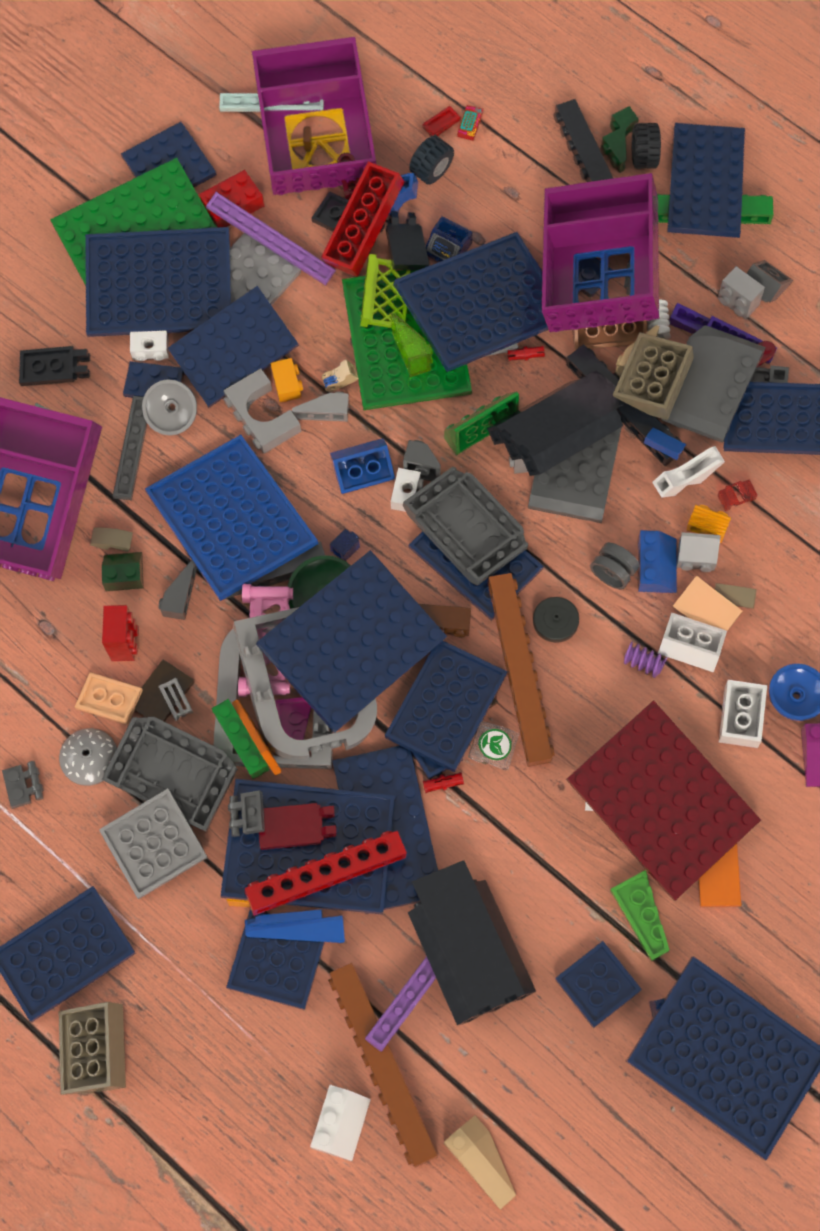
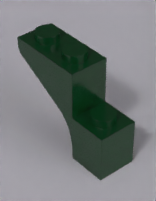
(615, 142)

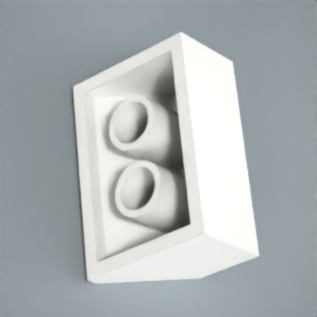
(692, 642)
(340, 1123)

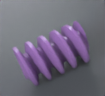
(644, 660)

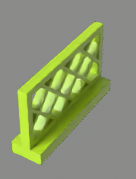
(370, 289)

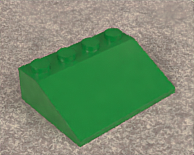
(474, 427)

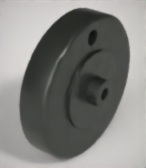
(556, 619)

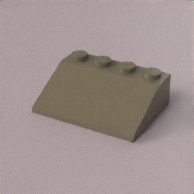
(654, 375)
(92, 1048)

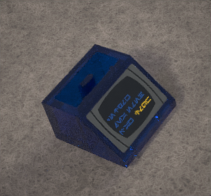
(448, 240)

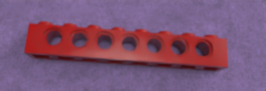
(357, 867)

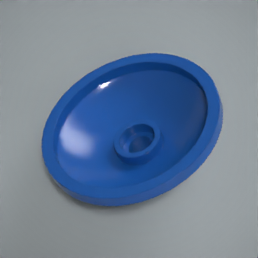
(798, 680)

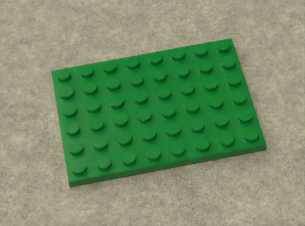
(147, 203)
(379, 362)

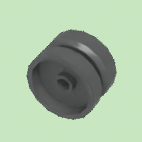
(614, 566)

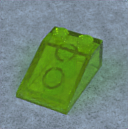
(412, 347)

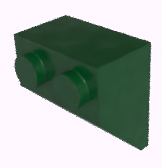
(122, 571)

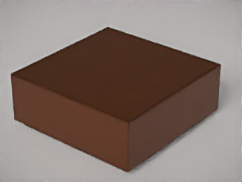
(307, 138)

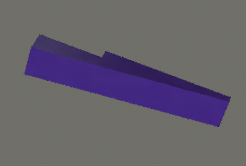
(692, 321)

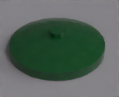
(313, 576)

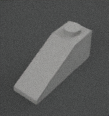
(324, 408)

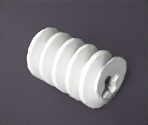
(663, 321)

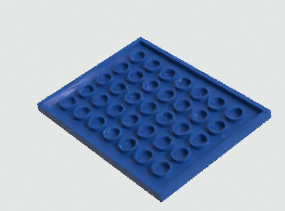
(231, 517)

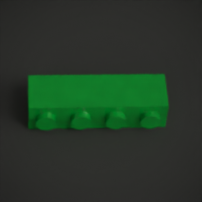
(240, 739)

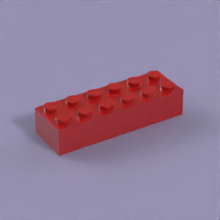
(362, 219)

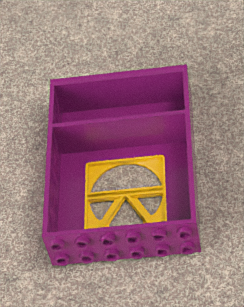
(312, 74)

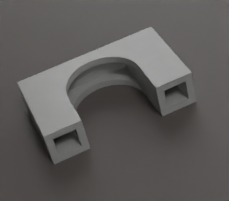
(265, 434)

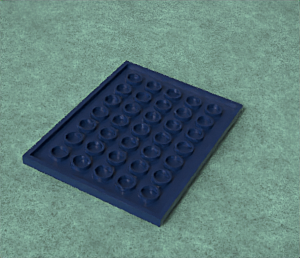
(156, 280)
(477, 301)
(351, 641)
(356, 819)
(727, 1058)

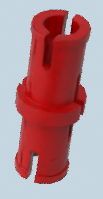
(525, 353)
(443, 782)

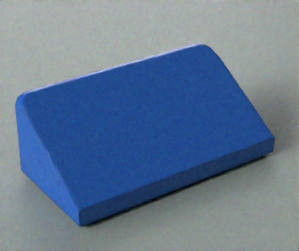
(664, 443)

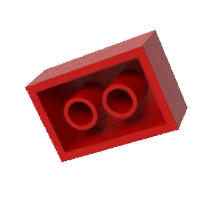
(237, 189)
(119, 633)

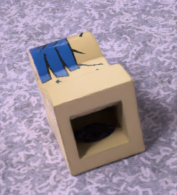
(340, 376)

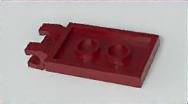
(296, 826)

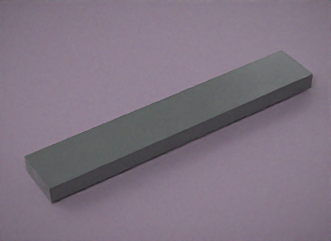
(131, 452)

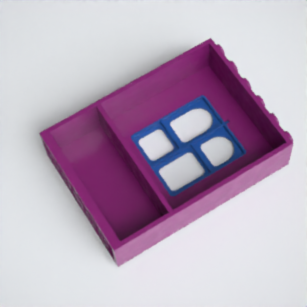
(600, 222)
(51, 450)

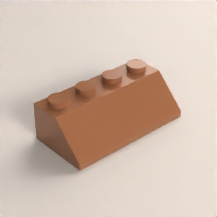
(609, 335)

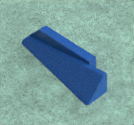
(297, 926)

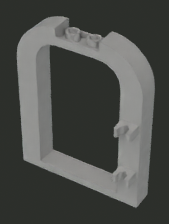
(228, 689)
(265, 705)

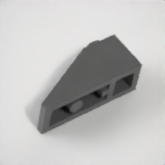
(178, 595)

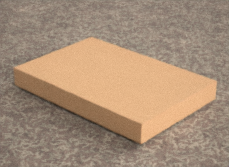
(707, 605)
(108, 698)

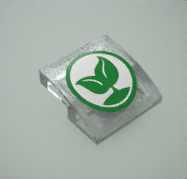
(494, 745)

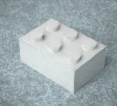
(743, 713)

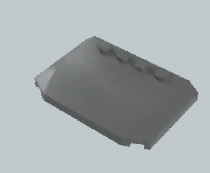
(715, 382)
(467, 524)
(163, 757)

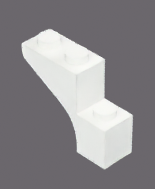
(690, 473)

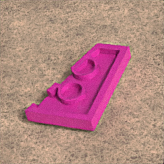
(294, 716)

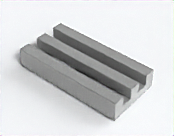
(182, 713)

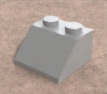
(698, 551)

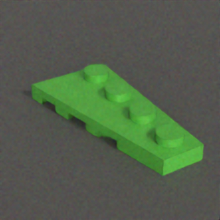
(639, 908)

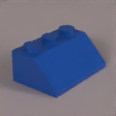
(362, 465)
(657, 562)

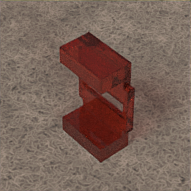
(728, 497)

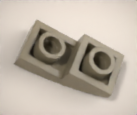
(109, 537)
(738, 595)

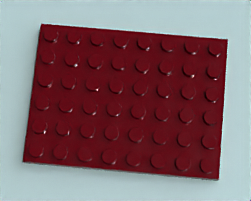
(663, 800)

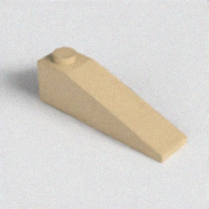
(478, 1155)

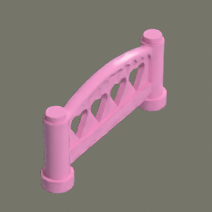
(260, 600)

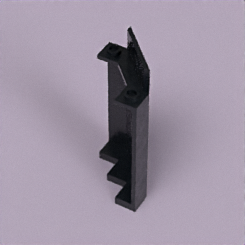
(560, 423)
(468, 943)

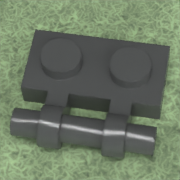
(17, 787)
(252, 813)

